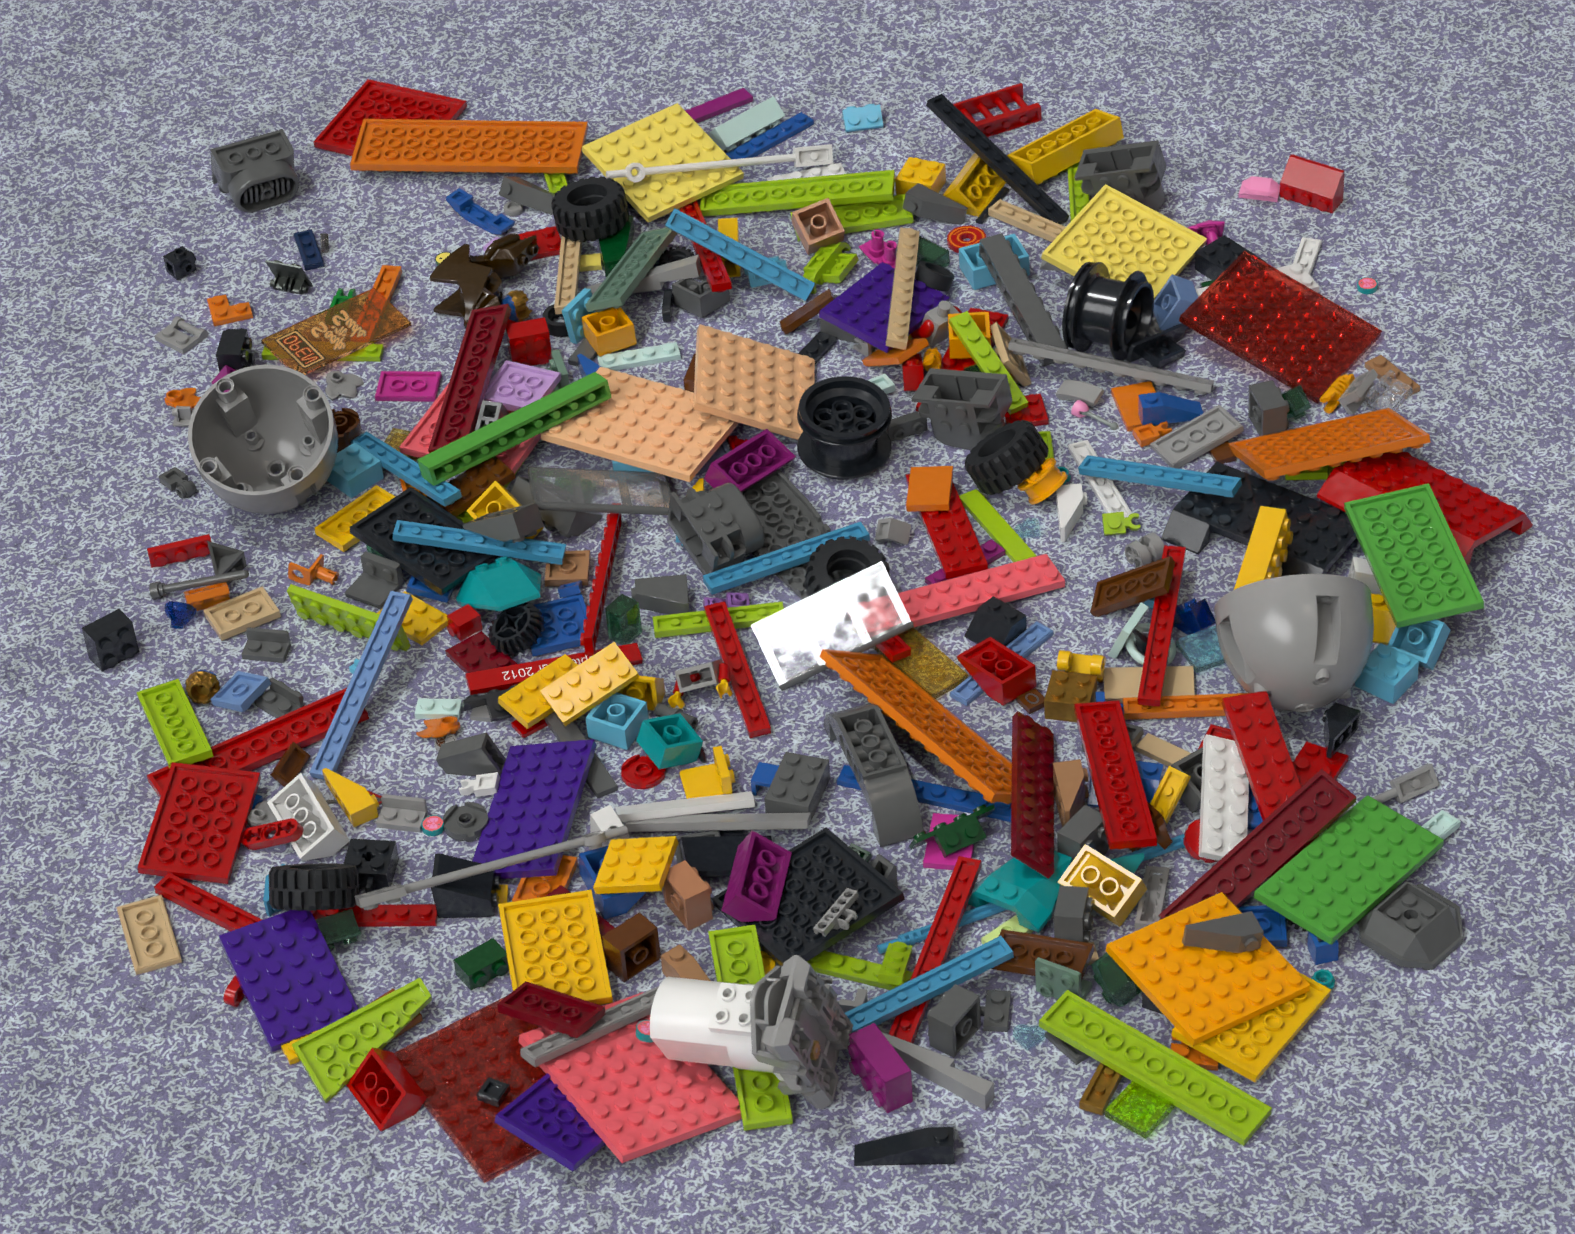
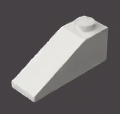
(1069, 507)

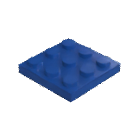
(563, 624)

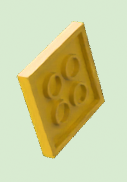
(636, 865)

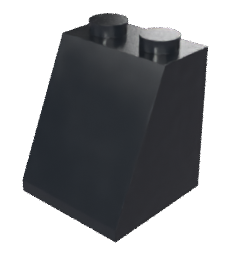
(464, 897)

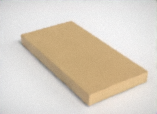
(1125, 682)
(149, 934)

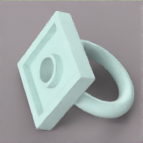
(1128, 638)

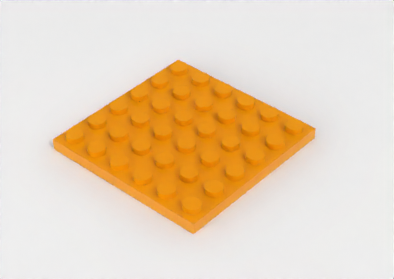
(1203, 987)

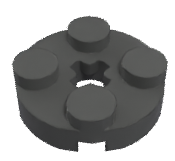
(465, 831)

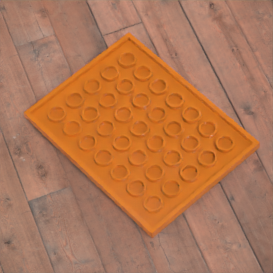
(1329, 443)

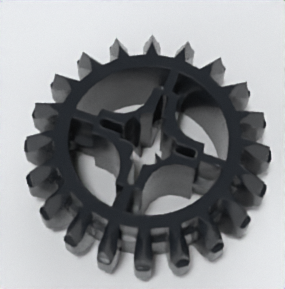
(516, 629)

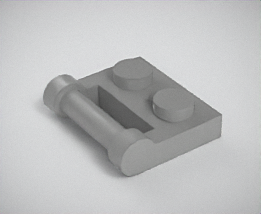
(178, 340)

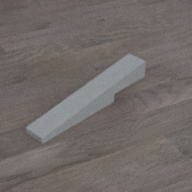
(655, 278)
(1153, 900)
(942, 1071)

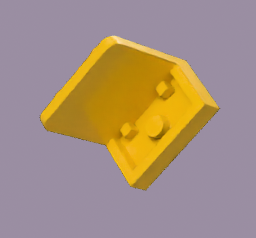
(709, 779)

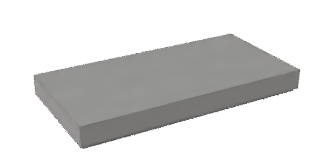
(1197, 437)

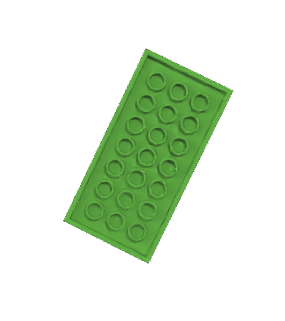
(1413, 555)
(1348, 869)

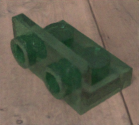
(339, 928)

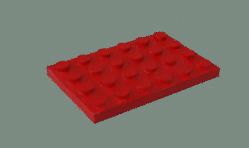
(199, 823)

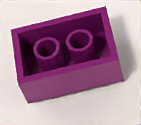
(880, 1068)

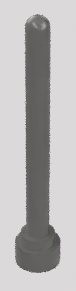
(159, 589)

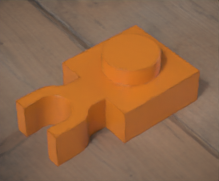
(1148, 433)

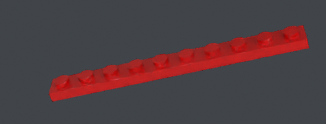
(710, 261)
(601, 583)
(1161, 634)
(939, 939)

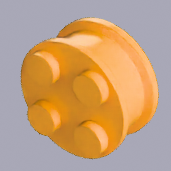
(1043, 482)

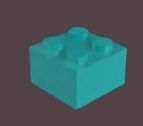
(669, 741)

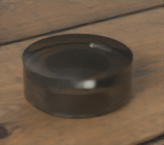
(324, 243)

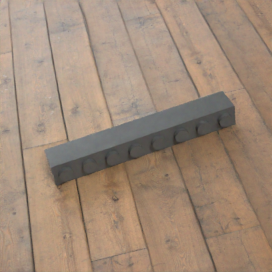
(1019, 293)

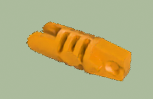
(932, 359)
(1335, 391)

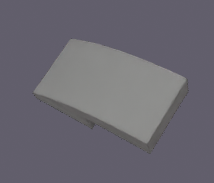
(1079, 391)

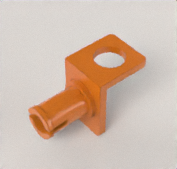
(315, 572)

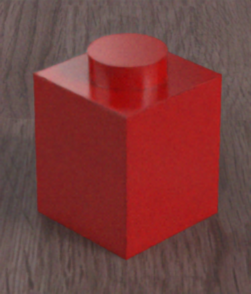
(464, 622)

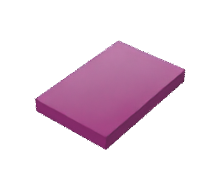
(408, 386)
(933, 856)

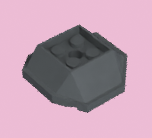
(1413, 927)

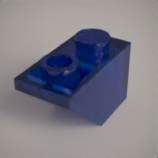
(1193, 616)

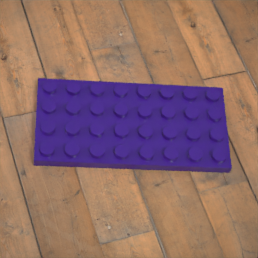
(535, 805)

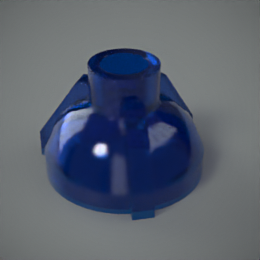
(179, 613)

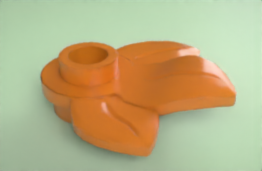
(182, 397)
(440, 727)

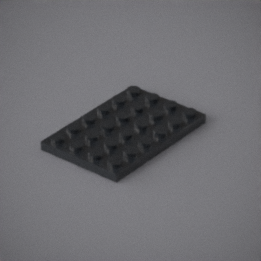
(433, 566)

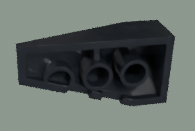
(917, 1146)

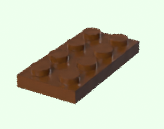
(475, 482)
(1132, 587)
(1029, 947)

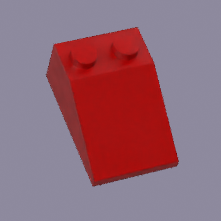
(999, 670)

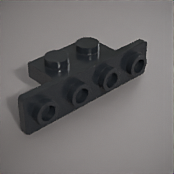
(1159, 348)
(490, 699)

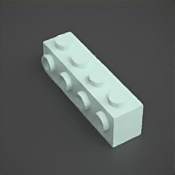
(747, 124)

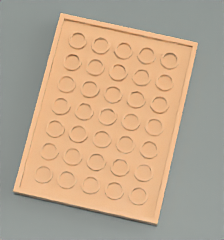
(645, 428)

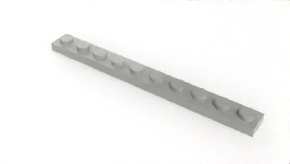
(1103, 364)

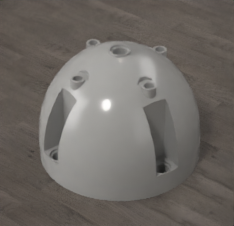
(259, 427)
(1297, 637)

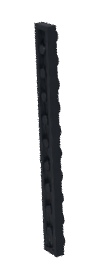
(996, 159)

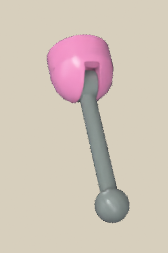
(1081, 409)

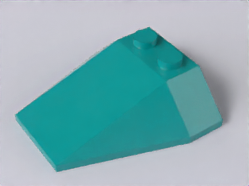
(500, 585)
(1022, 891)

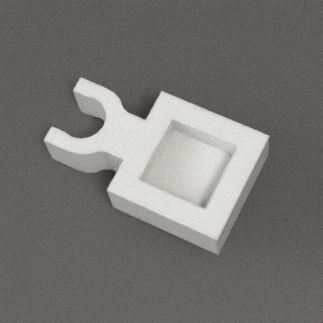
(483, 785)

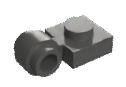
(177, 480)

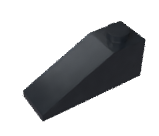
(1339, 727)

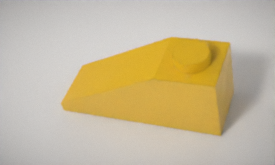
(352, 798)

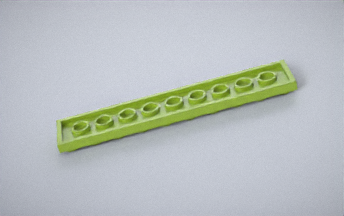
(800, 193)
(739, 961)
(1155, 1067)

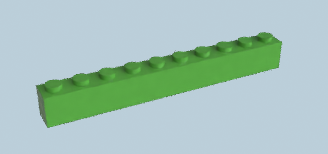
(514, 428)

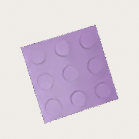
(520, 385)

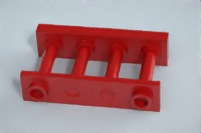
(1008, 119)

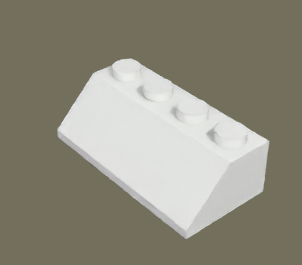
(306, 804)

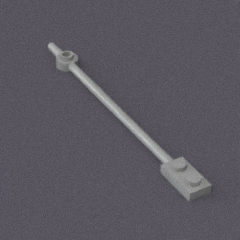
(1407, 786)
(393, 893)

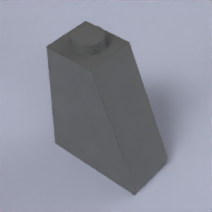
(662, 594)
(471, 756)

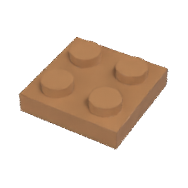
(574, 568)

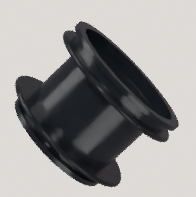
(1107, 310)
(844, 427)

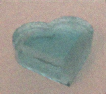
(1028, 529)
(1028, 1036)

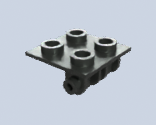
(288, 277)

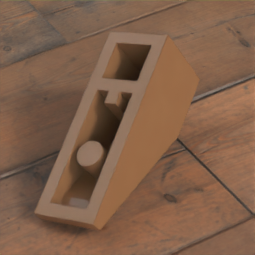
(681, 964)

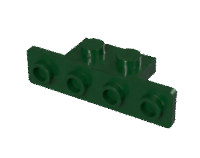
(956, 835)

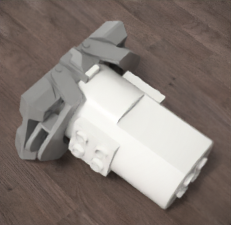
(777, 1026)

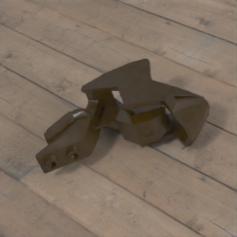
(481, 274)

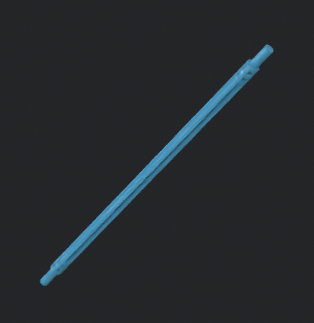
(990, 909)

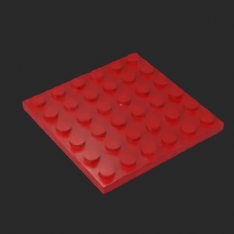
(384, 101)

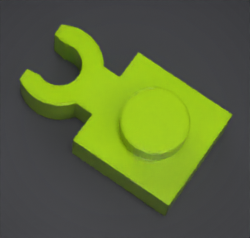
(1116, 524)

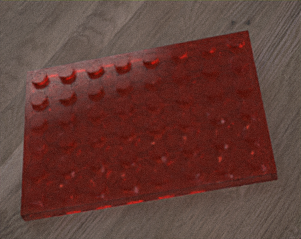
(1280, 326)
(451, 1071)

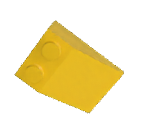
(1110, 885)

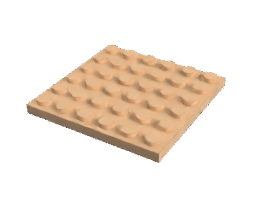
(750, 381)

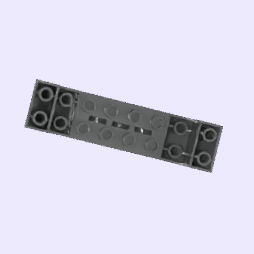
(878, 771)

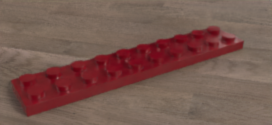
(471, 375)
(1032, 794)
(1270, 844)

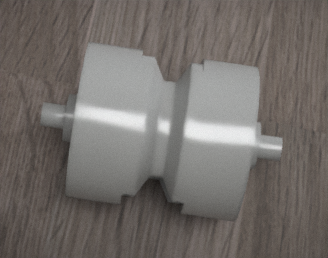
(1146, 549)

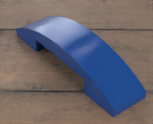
(464, 205)

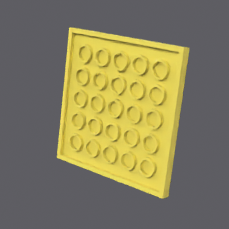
(662, 140)
(1125, 239)

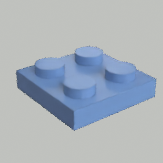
(241, 691)

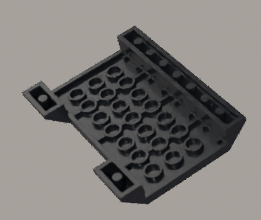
(1318, 529)

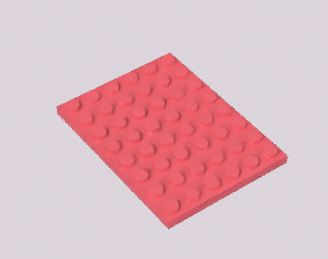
(637, 1094)

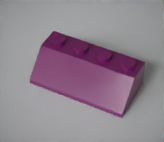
(749, 462)
(756, 879)

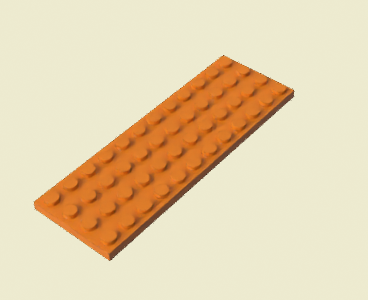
(469, 146)
(926, 721)

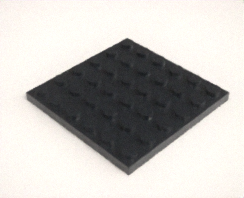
(814, 881)

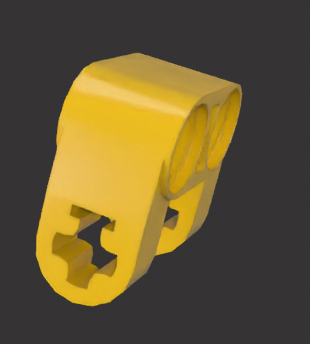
(1081, 663)

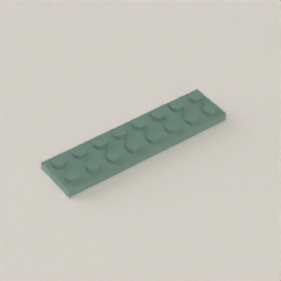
(631, 269)

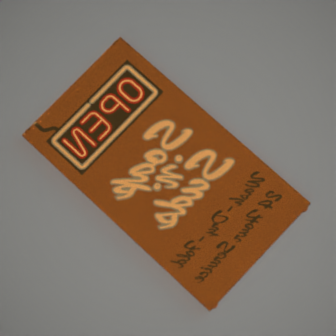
(336, 332)

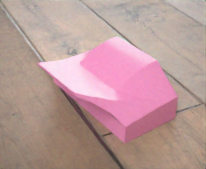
(1260, 189)

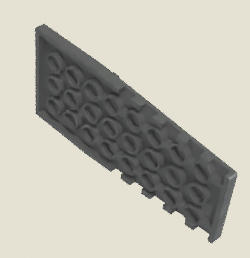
(787, 520)

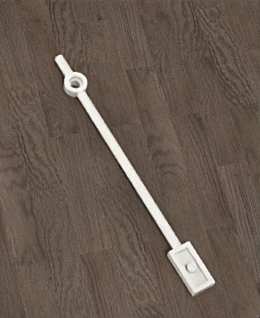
(801, 157)

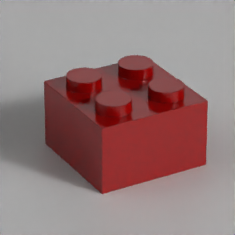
(529, 342)

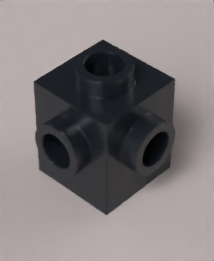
(180, 262)

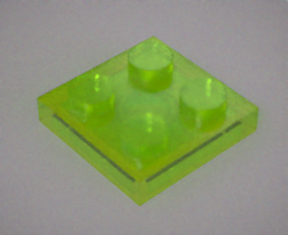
(1139, 1109)

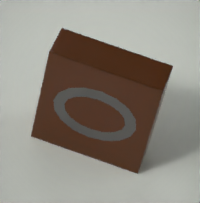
(1031, 700)

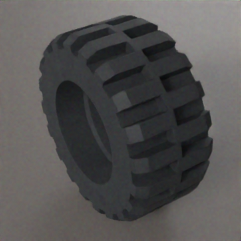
(590, 209)
(1006, 457)
(839, 555)
(313, 886)

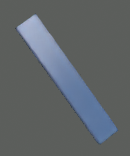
(1022, 645)

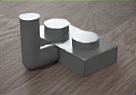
(996, 1010)

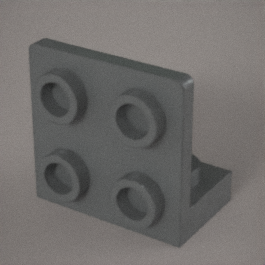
(376, 581)

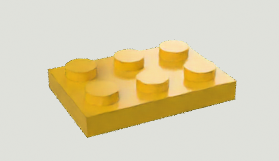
(422, 621)

